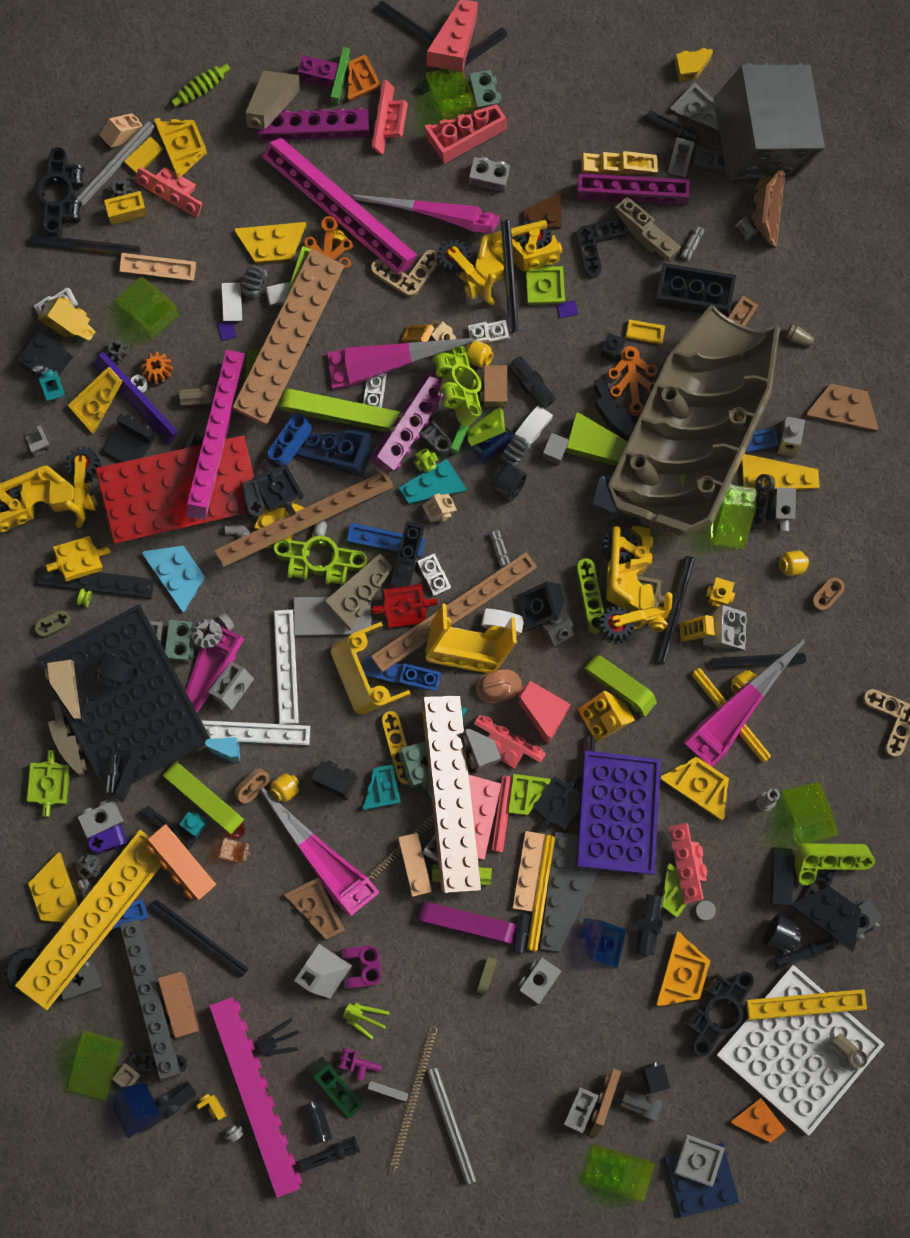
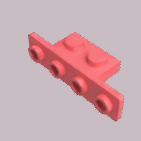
(389, 119)
(170, 188)
(509, 746)
(688, 862)

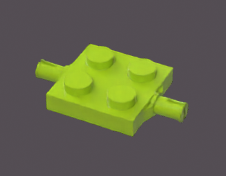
(48, 783)

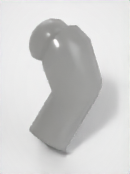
(239, 530)

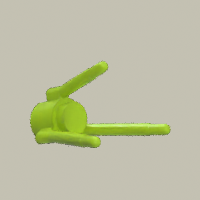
(354, 1013)

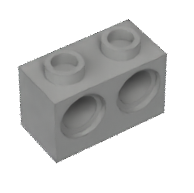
(488, 178)
(581, 1110)

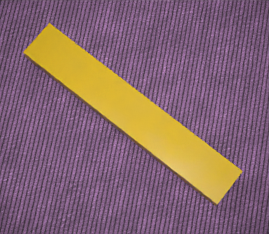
(806, 1004)

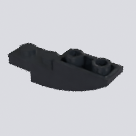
(618, 420)
(407, 555)

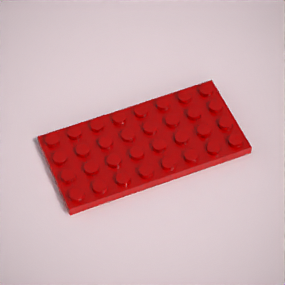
(153, 491)

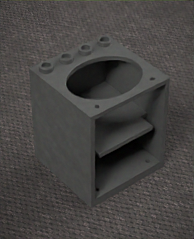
(768, 121)

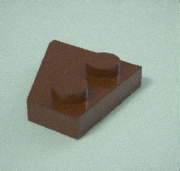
(548, 210)

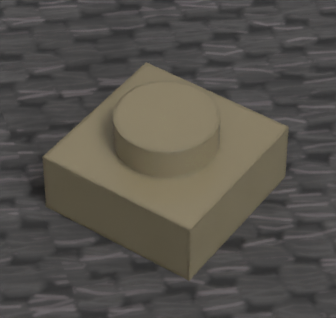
(126, 1076)

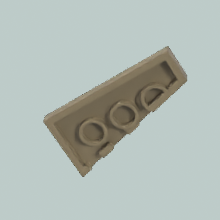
(356, 593)

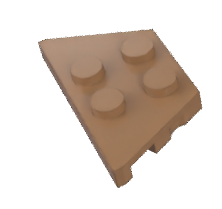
(845, 407)

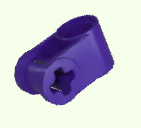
(111, 838)

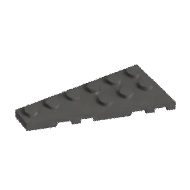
(565, 893)

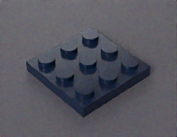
(696, 1197)

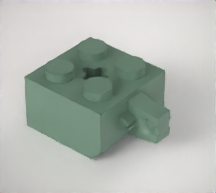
(411, 762)

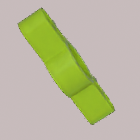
(453, 366)
(335, 572)

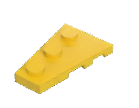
(96, 398)

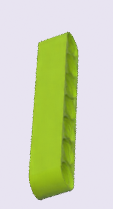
(337, 410)

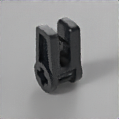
(251, 497)

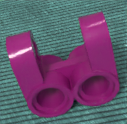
(366, 966)

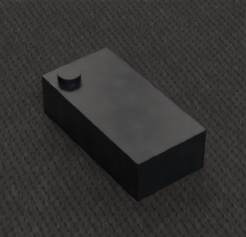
(695, 289)

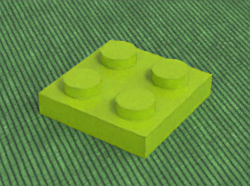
(545, 285)

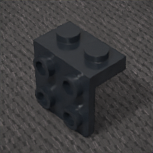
(129, 439)

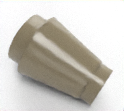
(799, 336)

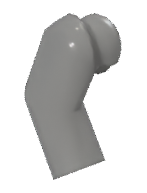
(320, 529)

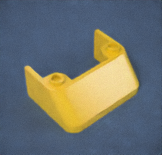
(468, 648)
(352, 675)

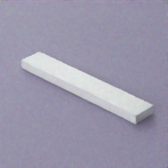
(286, 667)
(260, 732)

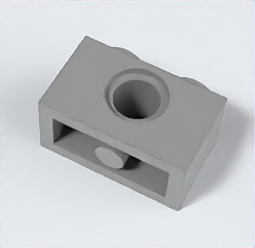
(231, 685)
(88, 818)
(549, 974)

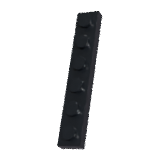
(100, 583)

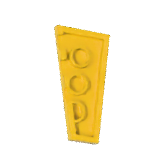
(785, 474)

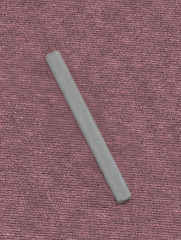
(115, 162)
(451, 1126)

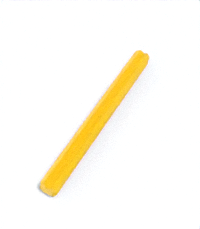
(718, 700)
(540, 894)

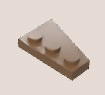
(317, 907)
(604, 1100)

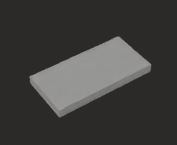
(316, 619)

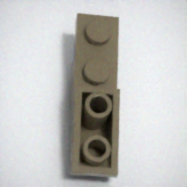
(644, 230)
(67, 746)

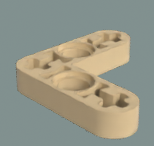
(410, 279)
(898, 713)

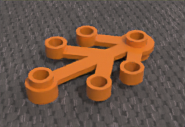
(328, 242)
(632, 377)

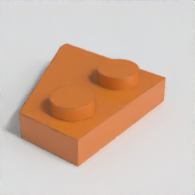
(361, 78)
(759, 1121)

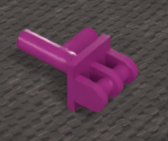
(354, 1061)

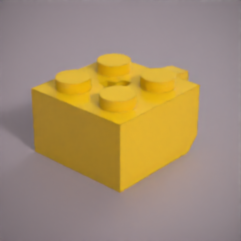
(65, 319)

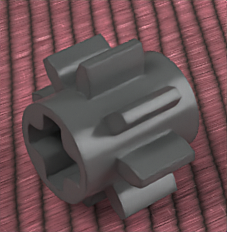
(119, 185)
(116, 355)
(88, 866)

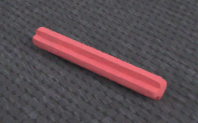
(502, 814)

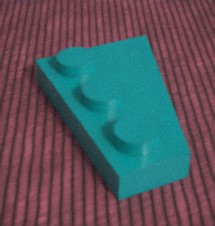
(439, 480)

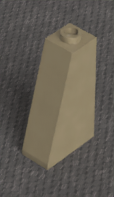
(270, 98)

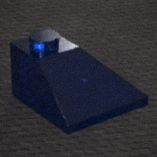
(603, 941)

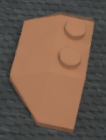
(768, 207)

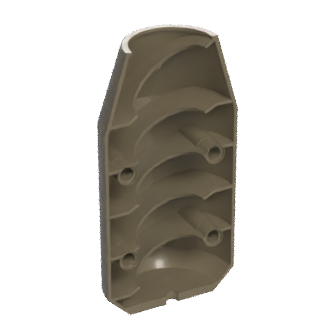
(696, 425)

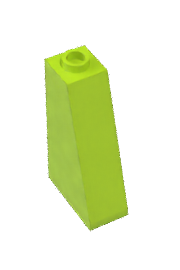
(595, 442)

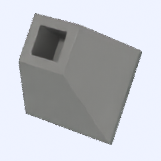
(728, 629)
(481, 750)
(323, 972)

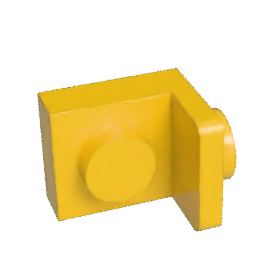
(215, 1107)

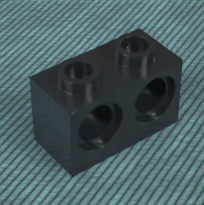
(655, 1078)

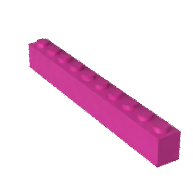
(339, 205)
(215, 435)
(255, 1098)

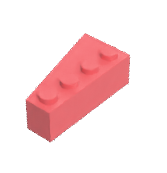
(464, 133)

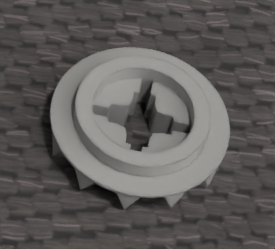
(209, 640)

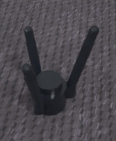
(268, 1044)

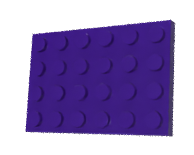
(618, 813)

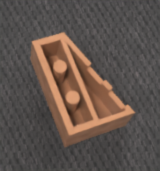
(178, 1005)

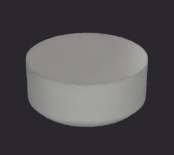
(225, 621)
(705, 910)

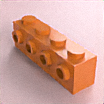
(179, 862)

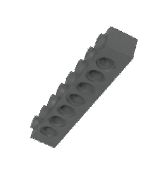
(150, 1000)

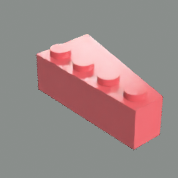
(453, 40)

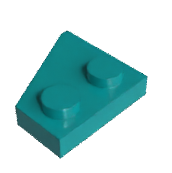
(383, 788)

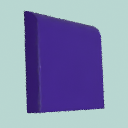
(568, 309)
(226, 330)

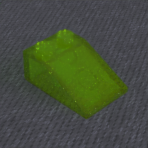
(734, 518)

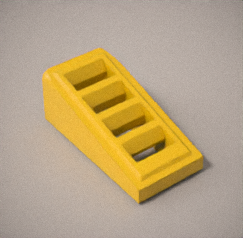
(708, 628)

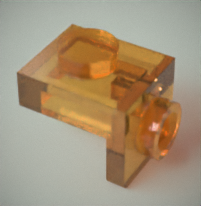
(233, 850)

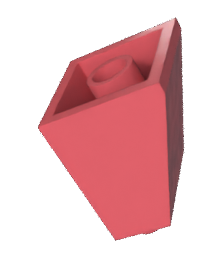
(543, 709)

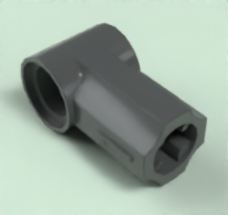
(646, 1106)

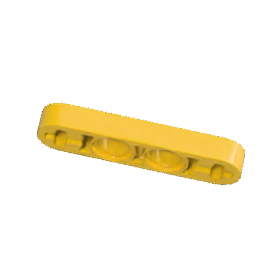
(395, 748)

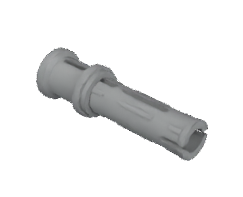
(767, 800)

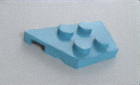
(176, 572)

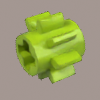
(425, 460)

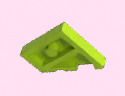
(487, 428)
(525, 793)

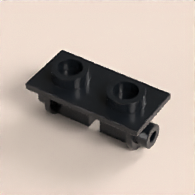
(316, 1122)

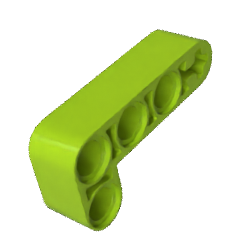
(589, 596)
(622, 684)
(830, 856)

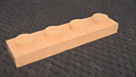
(157, 266)
(528, 871)

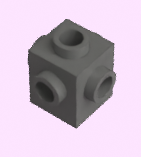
(558, 629)

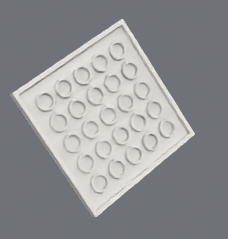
(792, 1058)

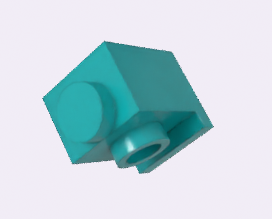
(51, 391)
(194, 824)

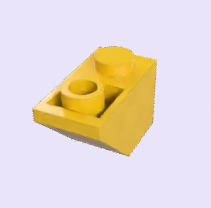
(691, 64)

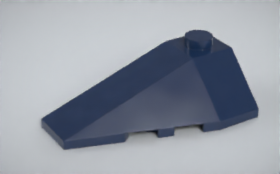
(342, 451)

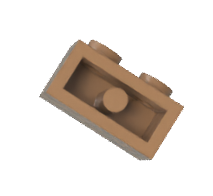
(495, 386)

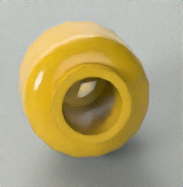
(479, 354)
(793, 563)
(741, 680)
(284, 787)

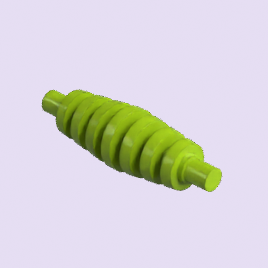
(182, 97)

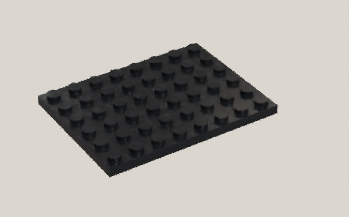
(143, 713)

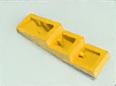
(619, 164)

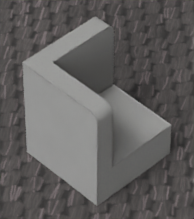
(38, 442)
(555, 448)

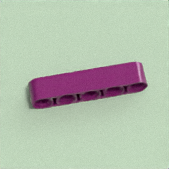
(466, 922)

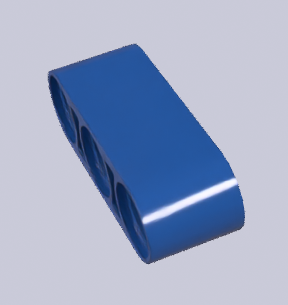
(293, 432)

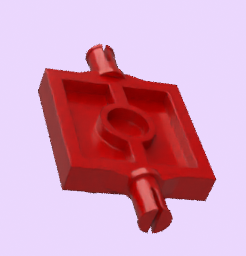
(405, 605)

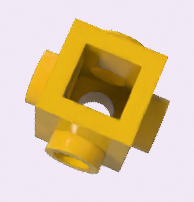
(721, 587)

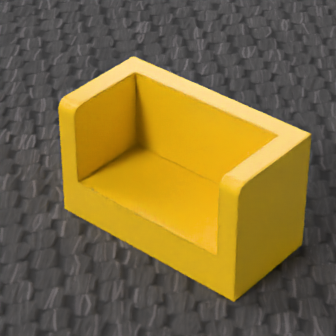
(125, 207)

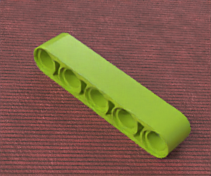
(203, 797)

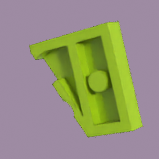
(672, 892)

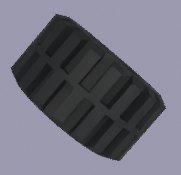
(15, 963)

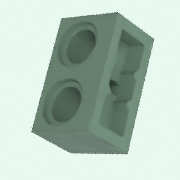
(482, 92)
(175, 641)

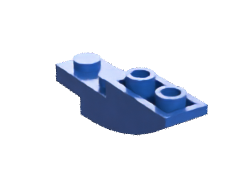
(404, 675)

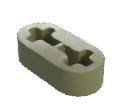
(51, 619)
(486, 975)

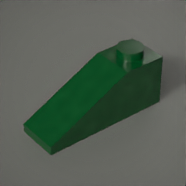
(335, 1087)

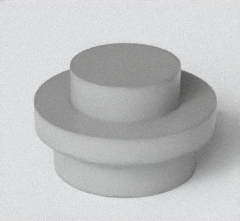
(233, 1133)

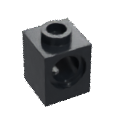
(613, 347)

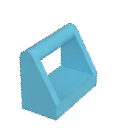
(225, 748)

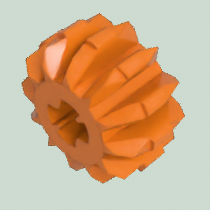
(155, 361)

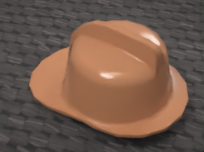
(498, 686)

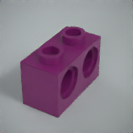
(317, 71)

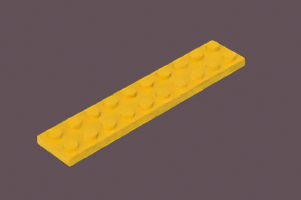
(90, 923)

